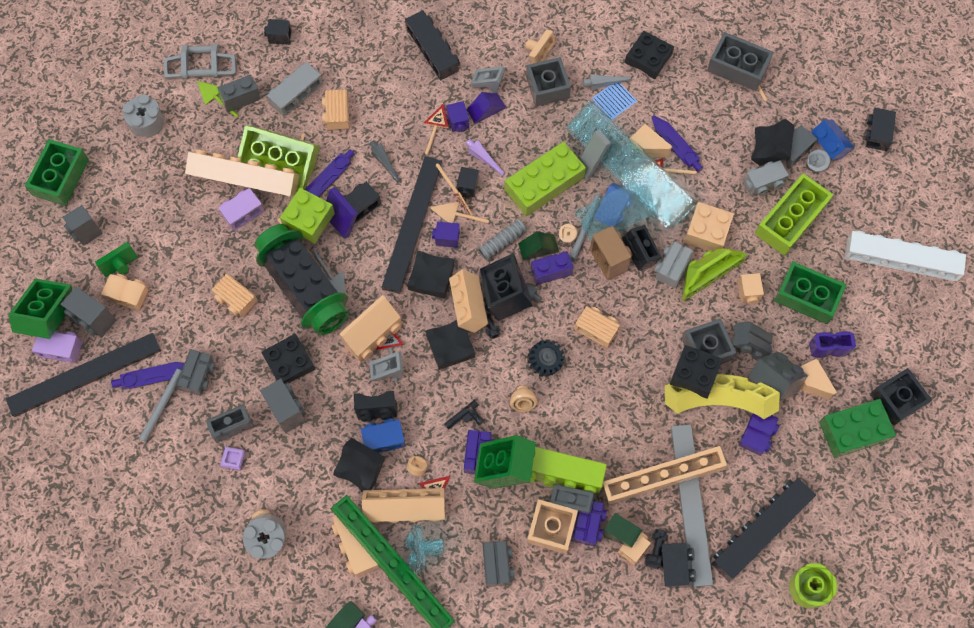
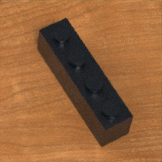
(432, 45)

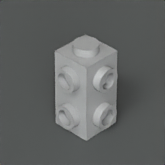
(765, 178)

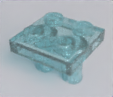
(420, 549)

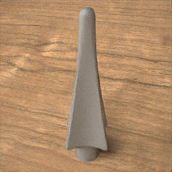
(599, 81)

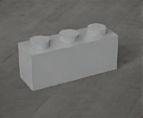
(294, 89)

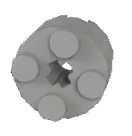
(143, 116)
(259, 546)

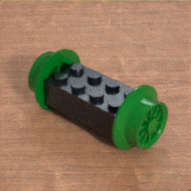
(301, 279)

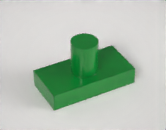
(117, 260)

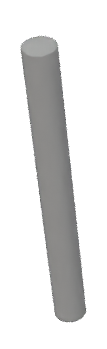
(581, 236)
(160, 406)

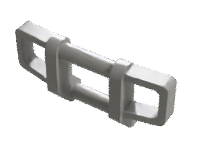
(186, 73)

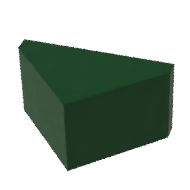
(538, 245)
(622, 531)

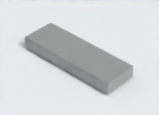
(594, 152)

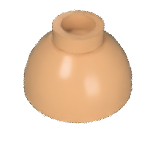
(523, 399)

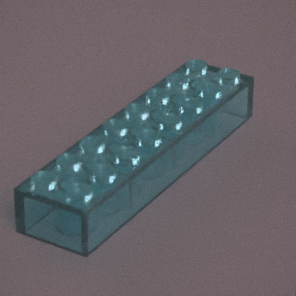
(630, 162)

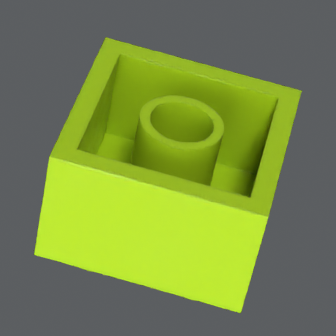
(307, 214)

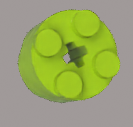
(820, 577)

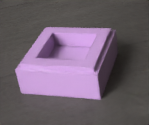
(233, 458)

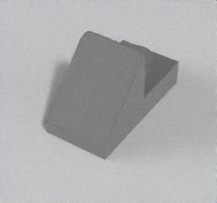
(488, 78)
(386, 367)

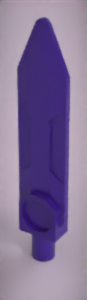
(678, 144)
(330, 173)
(147, 376)

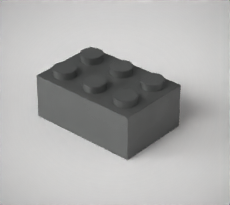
(740, 61)

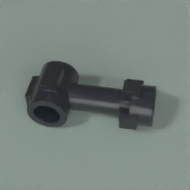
(492, 331)
(655, 559)

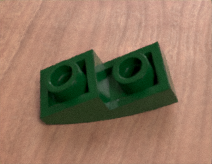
(347, 617)

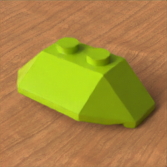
(709, 269)

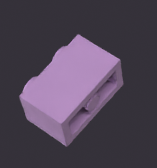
(241, 209)
(59, 347)

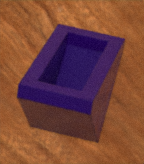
(485, 106)

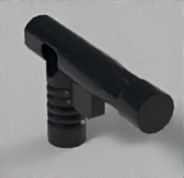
(465, 415)

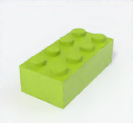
(544, 178)
(793, 214)
(567, 471)

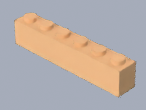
(242, 173)
(664, 475)

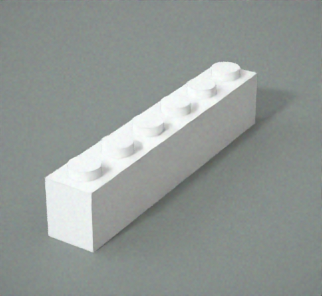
(905, 256)

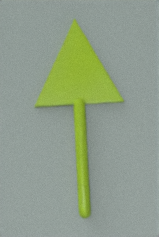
(210, 92)

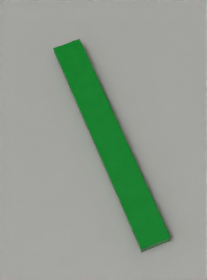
(392, 564)

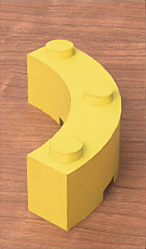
(727, 391)

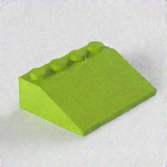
(280, 151)

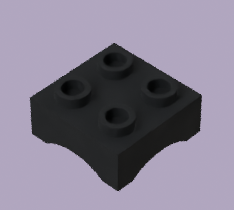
(649, 54)
(773, 142)
(431, 274)
(450, 345)
(288, 359)
(696, 371)
(380, 406)
(359, 465)

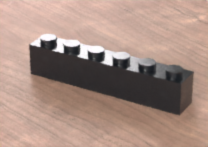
(763, 529)

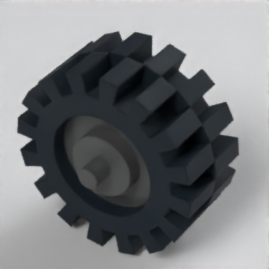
(545, 358)

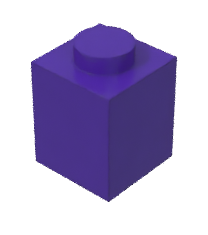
(457, 116)
(446, 234)

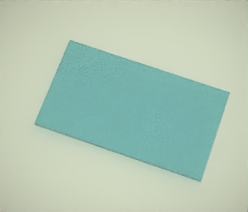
(616, 209)

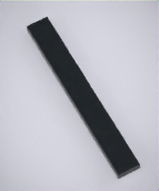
(411, 226)
(83, 375)

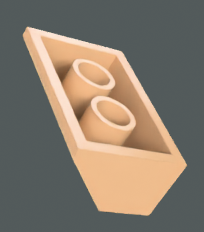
(371, 329)

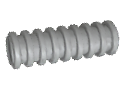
(502, 239)

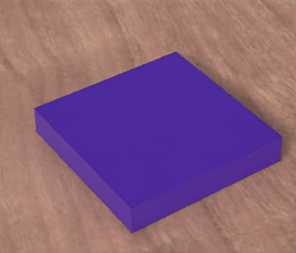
(344, 213)

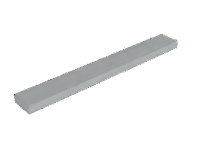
(692, 508)

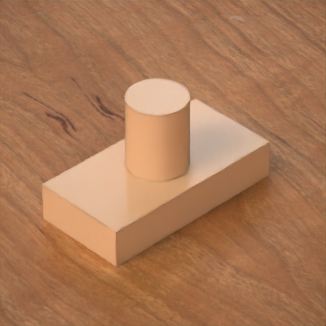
(540, 49)

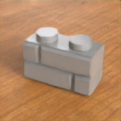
(674, 264)

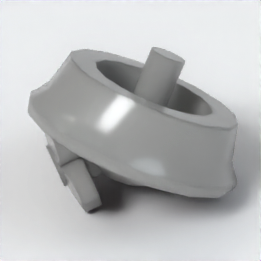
(818, 160)

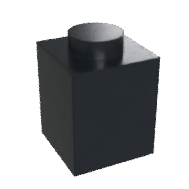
(278, 31)
(467, 182)

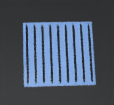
(614, 99)

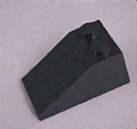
(505, 287)

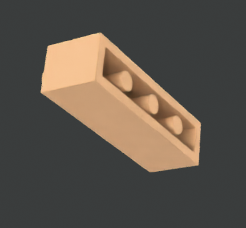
(404, 505)

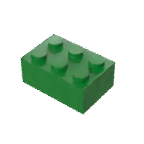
(57, 172)
(810, 292)
(40, 309)
(857, 428)
(505, 462)

